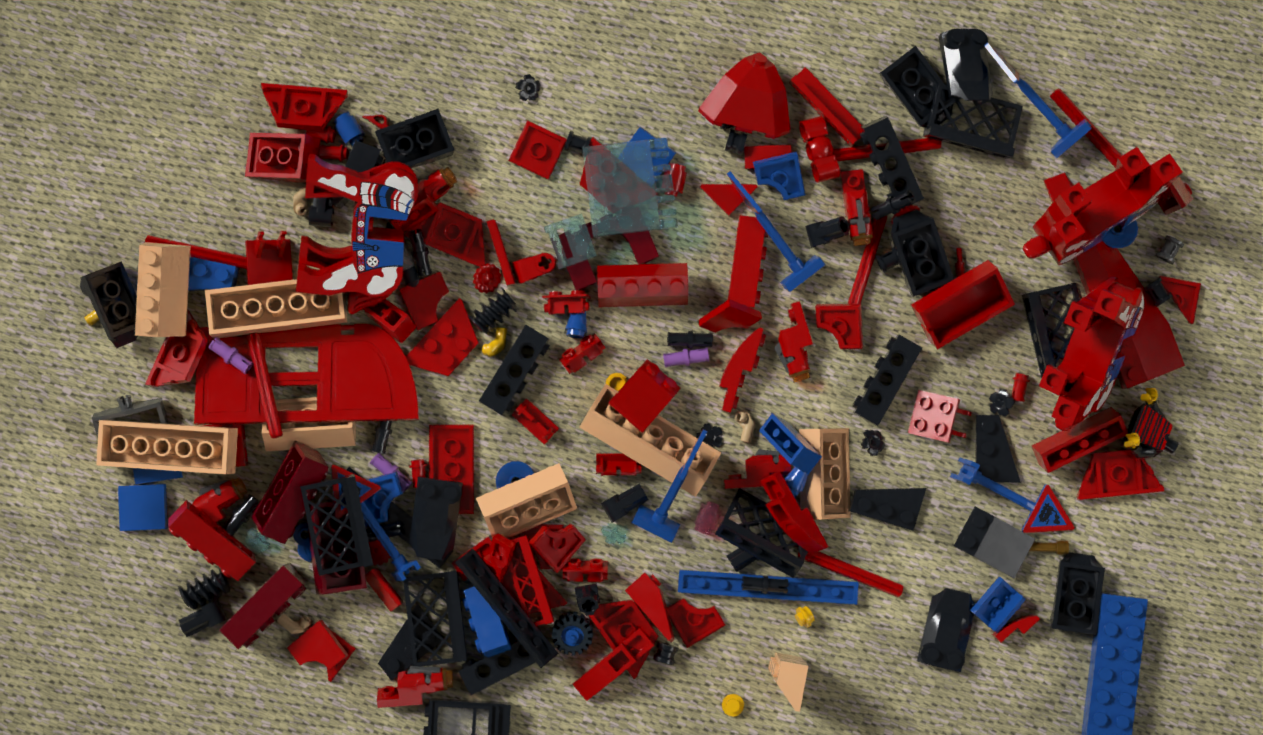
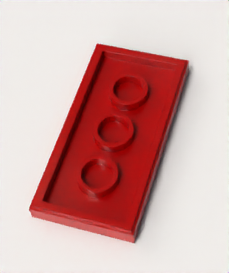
(453, 459)

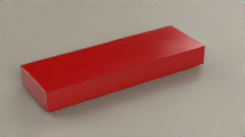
(501, 252)

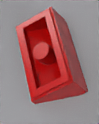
(383, 589)

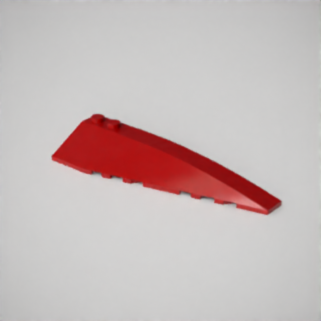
(1153, 346)

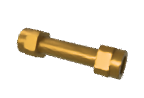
(1060, 547)

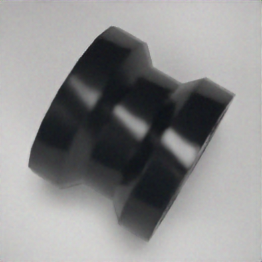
(735, 142)
(665, 653)

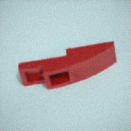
(743, 359)
(794, 521)
(613, 664)

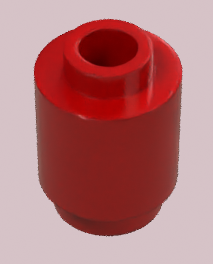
(678, 177)

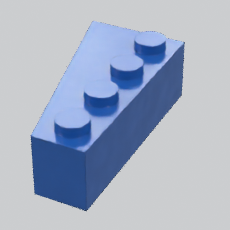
(211, 275)

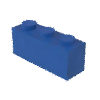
(790, 443)
(488, 626)

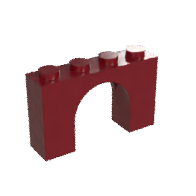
(582, 274)

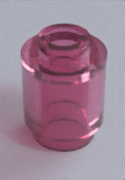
(707, 517)

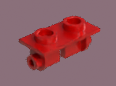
(576, 302)
(573, 359)
(535, 421)
(610, 462)
(595, 569)

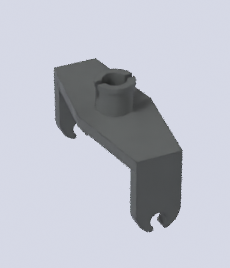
(126, 408)

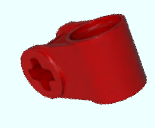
(530, 268)

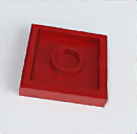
(538, 150)

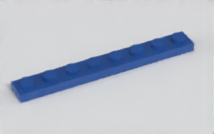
(798, 588)

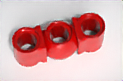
(819, 149)

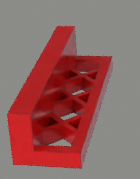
(827, 106)
(536, 581)

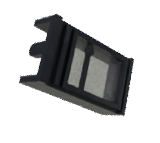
(467, 717)

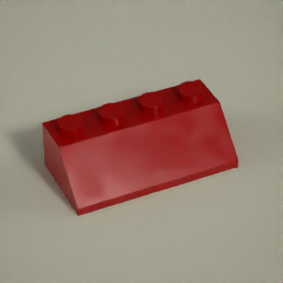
(642, 285)

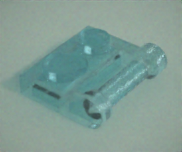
(578, 240)

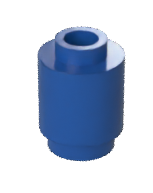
(349, 128)

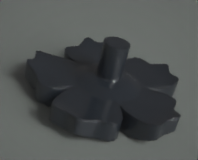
(528, 88)
(1001, 402)
(712, 435)
(872, 442)

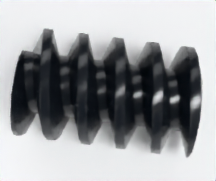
(493, 312)
(204, 589)

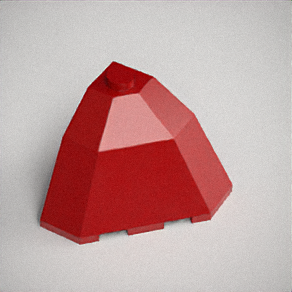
(750, 99)

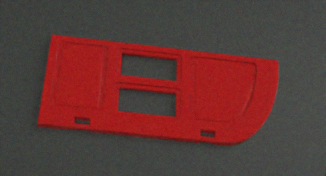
(356, 379)

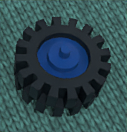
(572, 633)

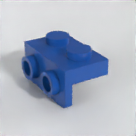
(998, 604)

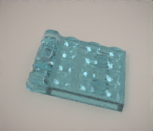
(625, 188)

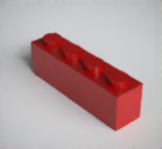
(747, 261)
(1080, 439)
(211, 540)

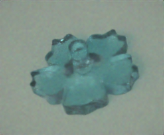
(614, 533)
(257, 541)

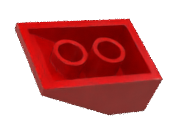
(280, 156)
(1175, 197)
(644, 395)

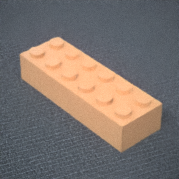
(270, 309)
(167, 446)
(659, 448)

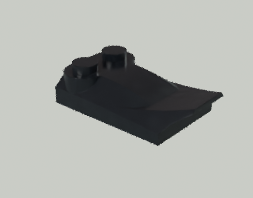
(966, 64)
(915, 85)
(920, 252)
(113, 302)
(435, 517)
(1078, 594)
(947, 630)

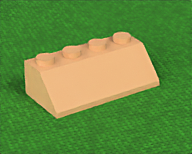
(162, 290)
(311, 433)
(828, 483)
(527, 502)
(790, 676)

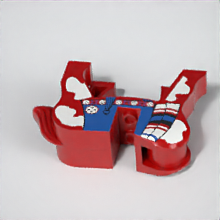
(1085, 216)
(374, 261)
(1092, 355)

